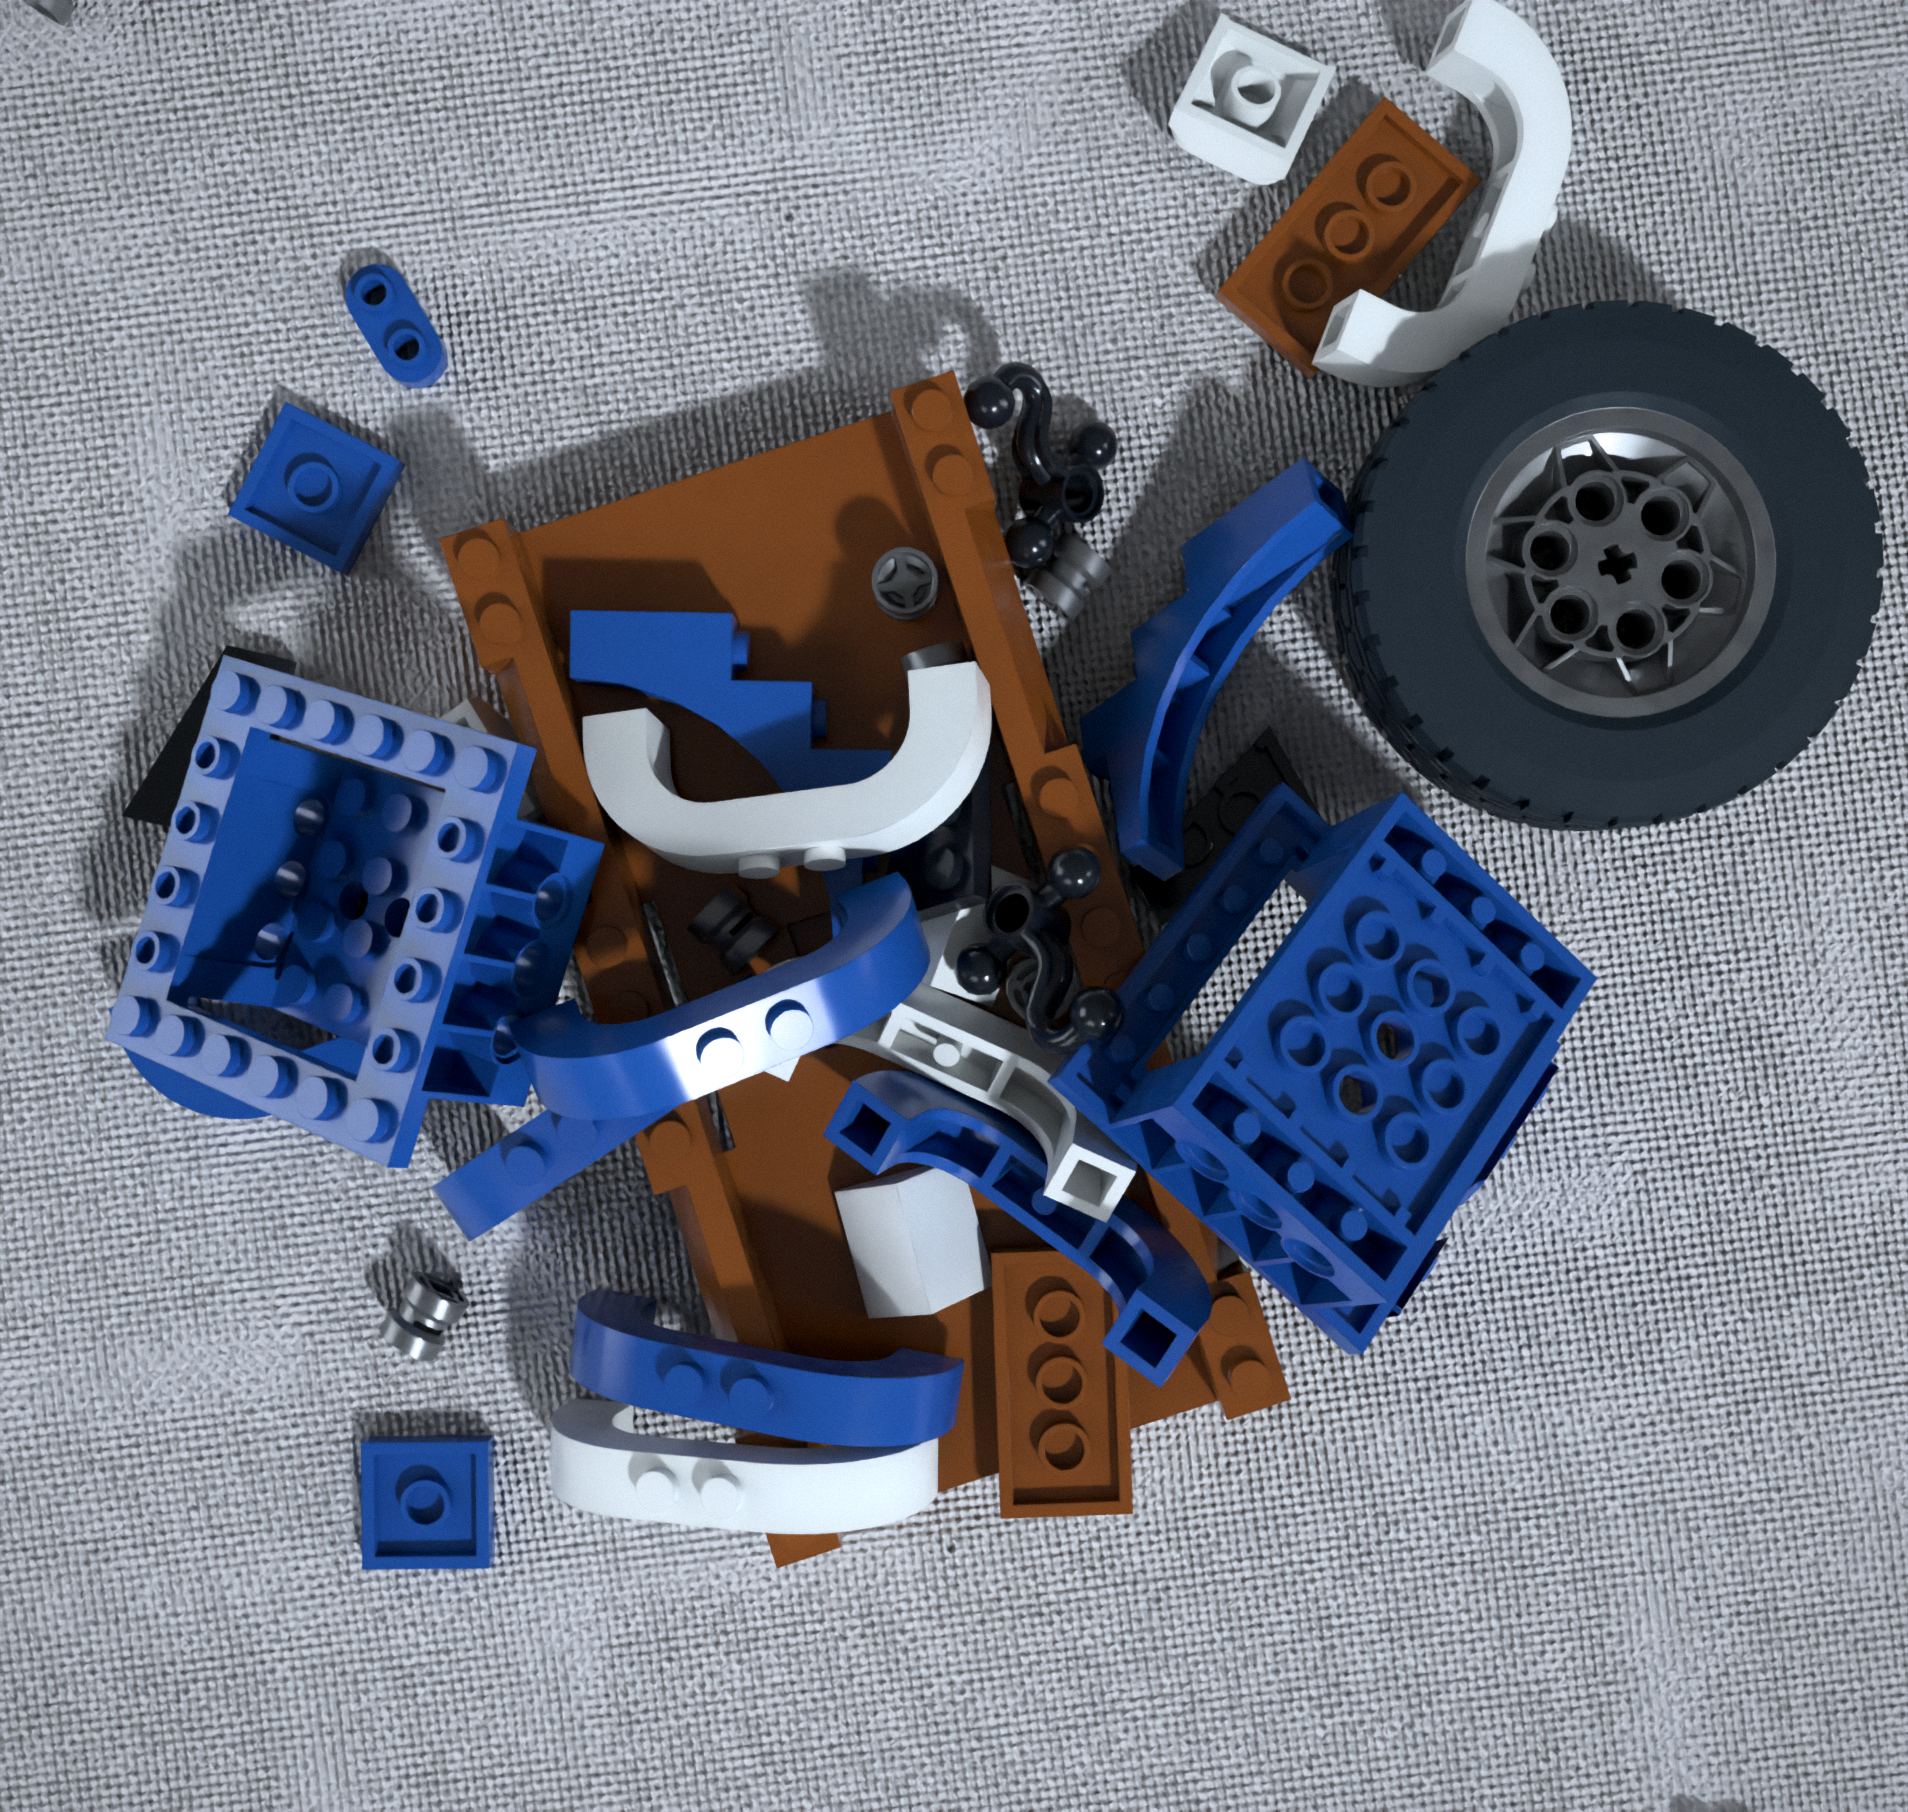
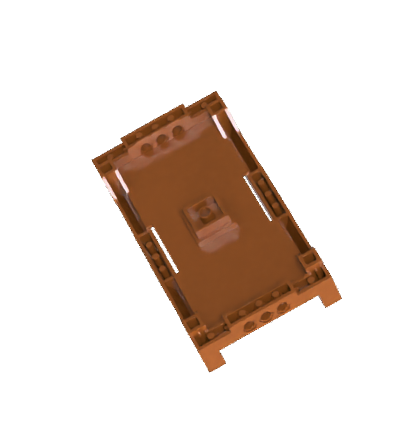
(792, 557)

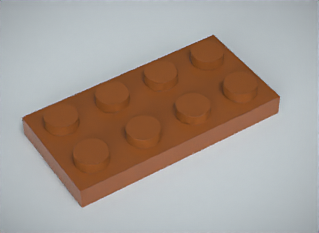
(1348, 232)
(1057, 1390)

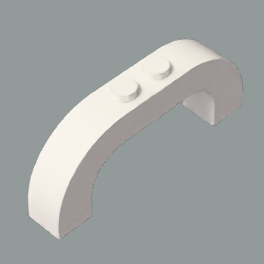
(1523, 98)
(812, 827)
(1007, 1071)
(731, 1485)

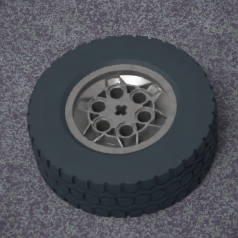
(1756, 522)

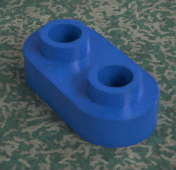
(394, 324)

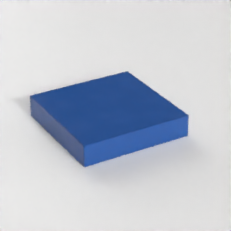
(316, 489)
(427, 1502)

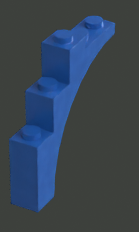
(1184, 653)
(696, 665)

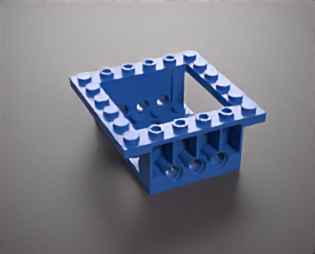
(265, 912)
(1255, 1123)

